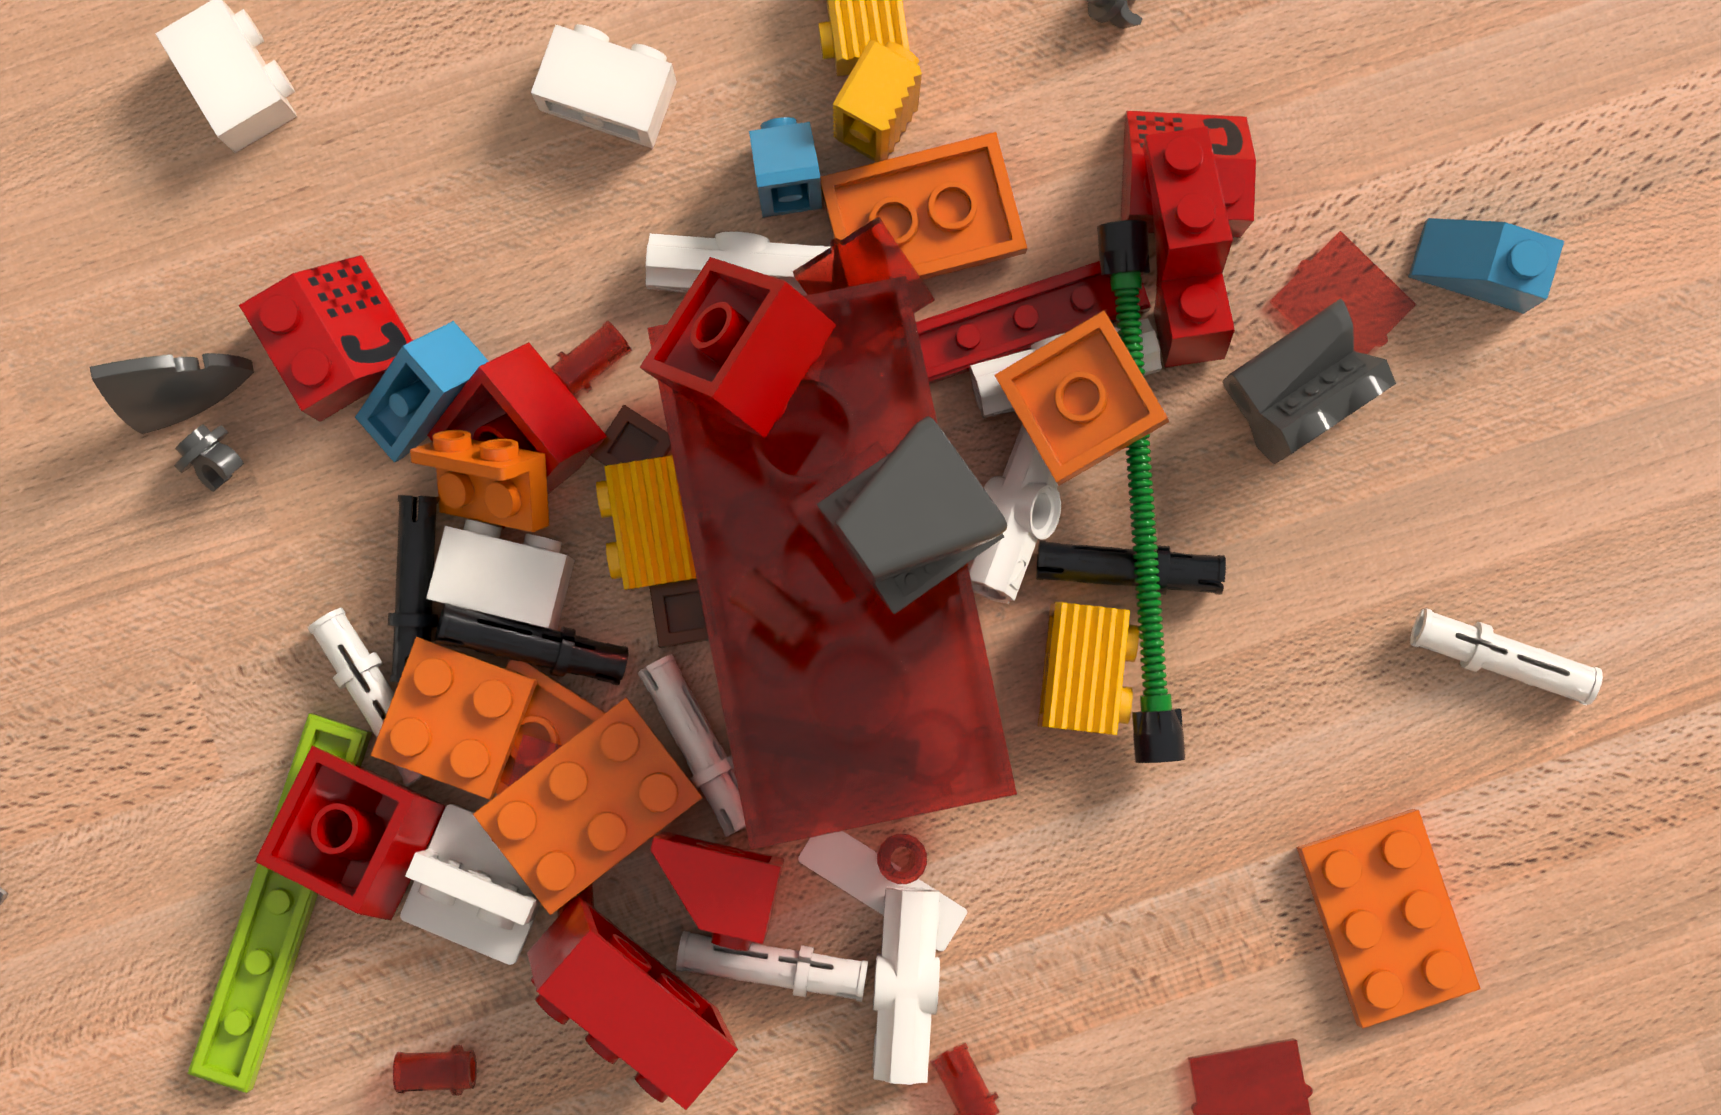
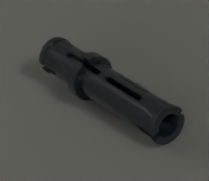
(1117, 567)
(413, 577)
(518, 641)

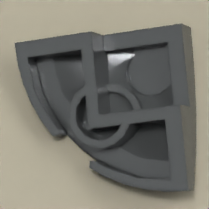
(166, 389)

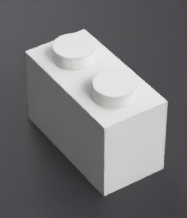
(227, 74)
(604, 84)
(501, 576)

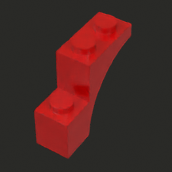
(1191, 247)

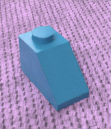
(786, 167)
(1487, 261)
(419, 389)

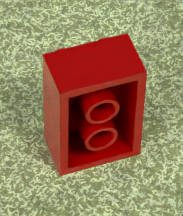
(629, 1004)

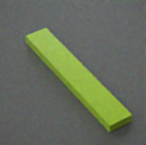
(265, 942)

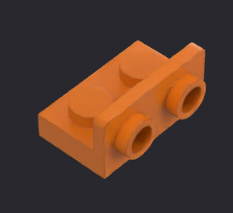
(487, 479)

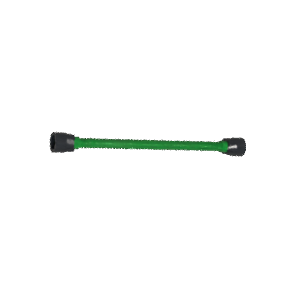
(1157, 727)

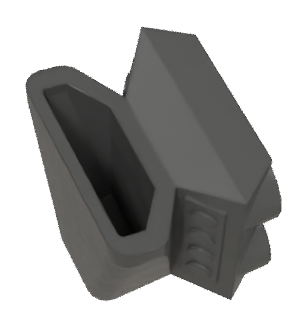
(1306, 383)
(914, 516)

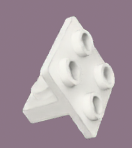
(469, 890)

